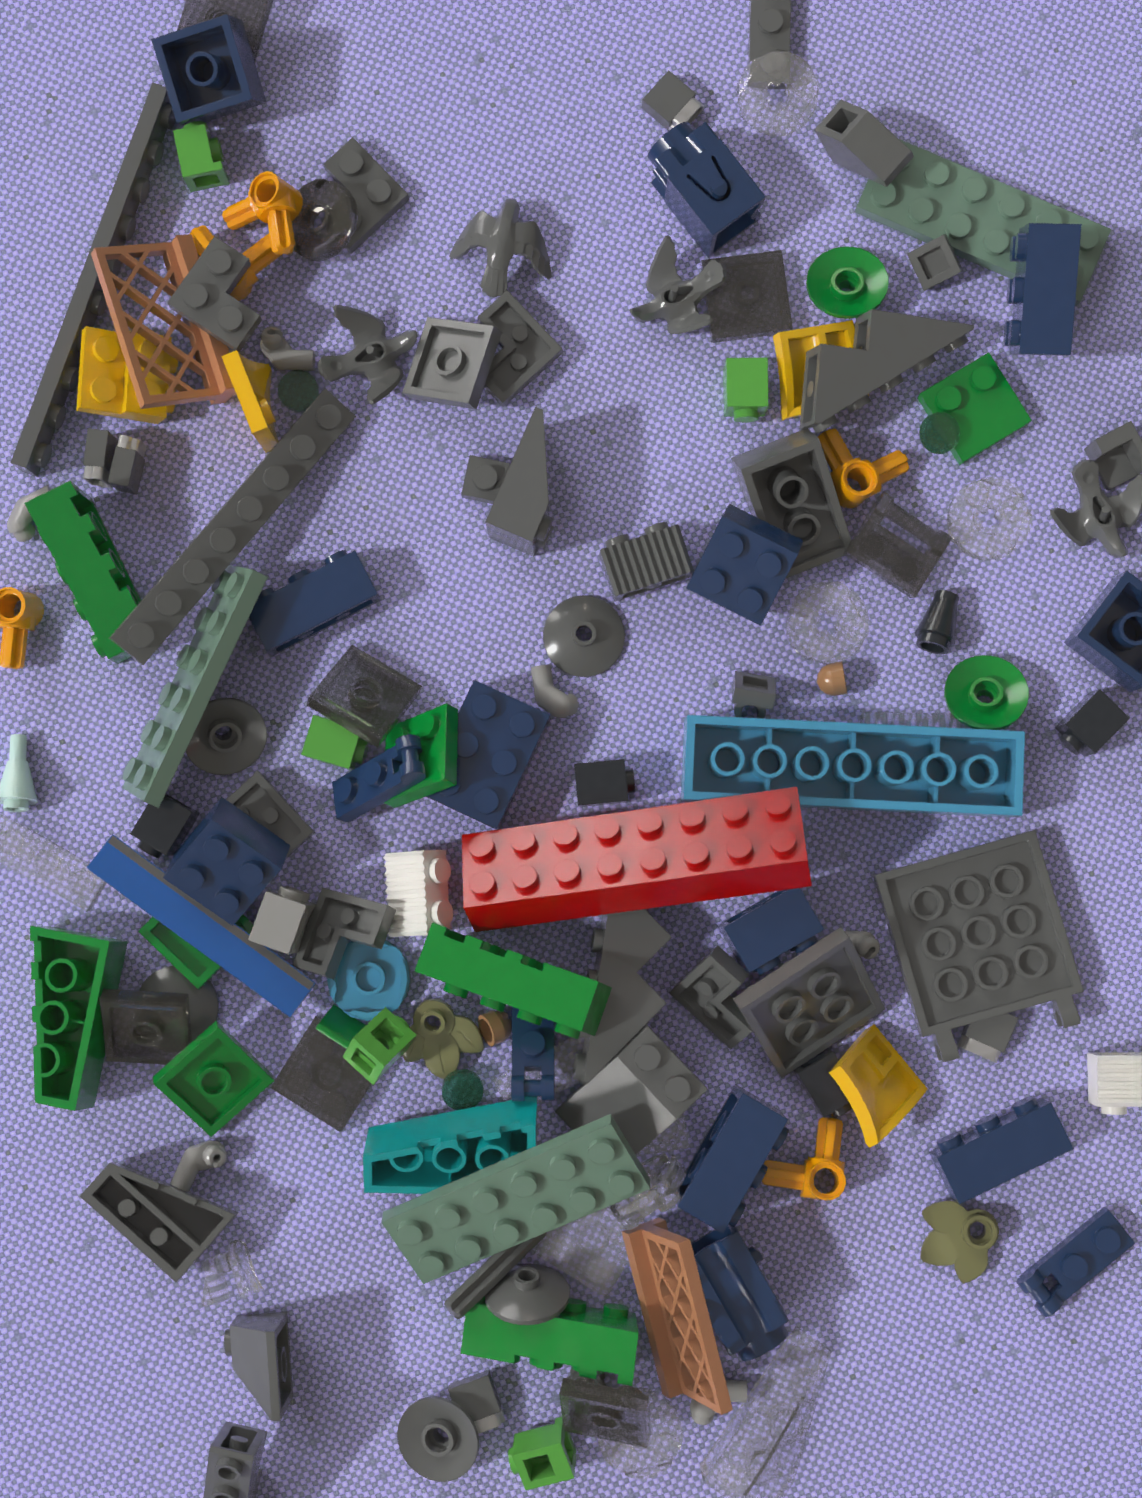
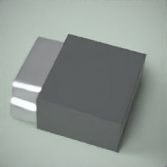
(671, 102)
(98, 457)
(127, 465)
(988, 1036)
(479, 1399)

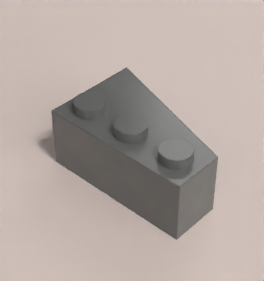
(157, 1217)

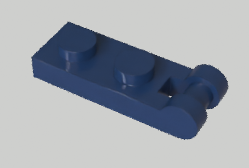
(379, 779)
(532, 1051)
(1075, 1261)

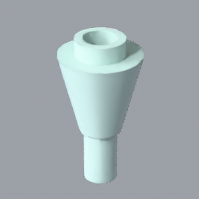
(17, 783)

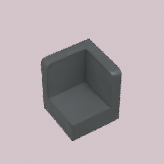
(1117, 455)

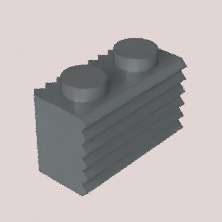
(645, 561)

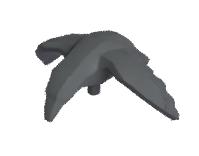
(503, 238)
(676, 298)
(372, 353)
(1099, 514)

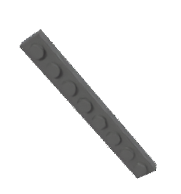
(232, 527)

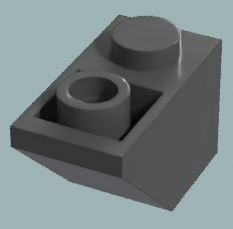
(862, 143)

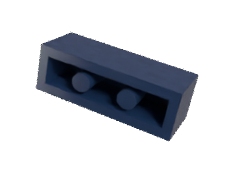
(312, 602)
(1000, 1148)

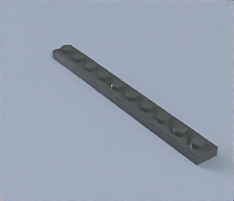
(88, 300)

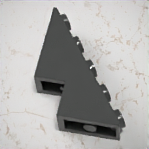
(881, 351)
(622, 949)
(235, 1462)

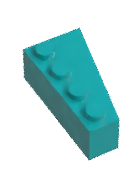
(446, 1146)

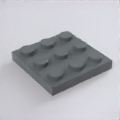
(810, 1002)

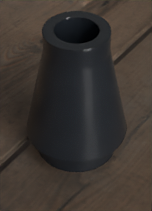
(938, 625)

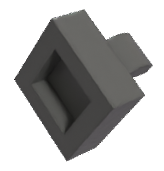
(753, 691)

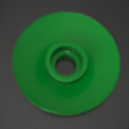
(848, 269)
(990, 678)

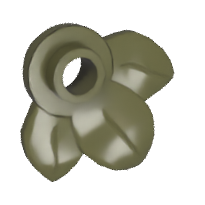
(442, 1044)
(951, 1238)

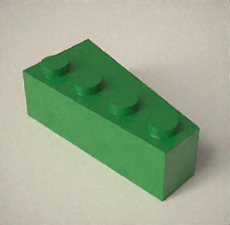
(86, 562)
(69, 979)
(513, 980)
(580, 1337)

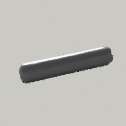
(487, 1277)

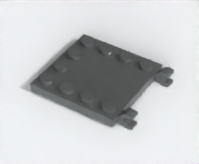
(979, 937)

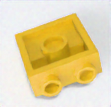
(106, 382)

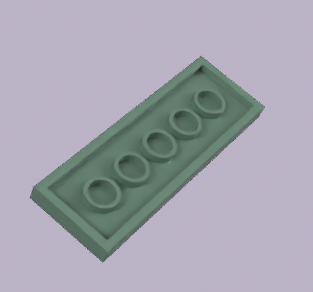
(973, 211)
(193, 685)
(516, 1199)

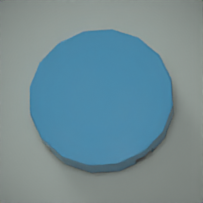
(370, 980)

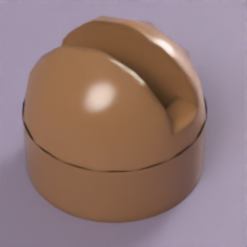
(832, 679)
(494, 1027)

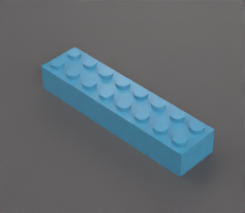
(856, 765)

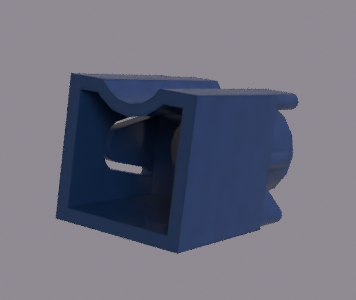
(704, 185)
(738, 1295)

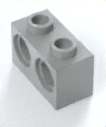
(282, 919)

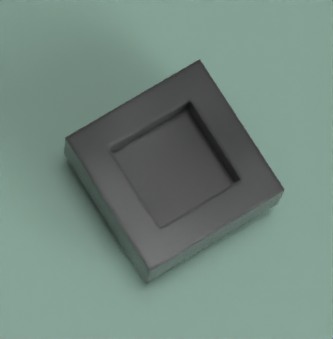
(934, 262)
(483, 479)

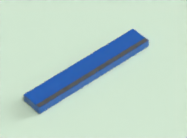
(208, 933)

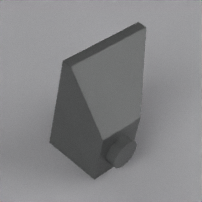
(262, 1359)

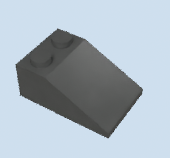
(793, 490)
(522, 504)
(640, 1087)

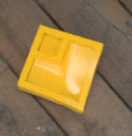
(791, 358)
(252, 388)
(877, 1084)

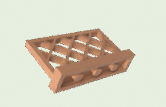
(179, 259)
(676, 1315)

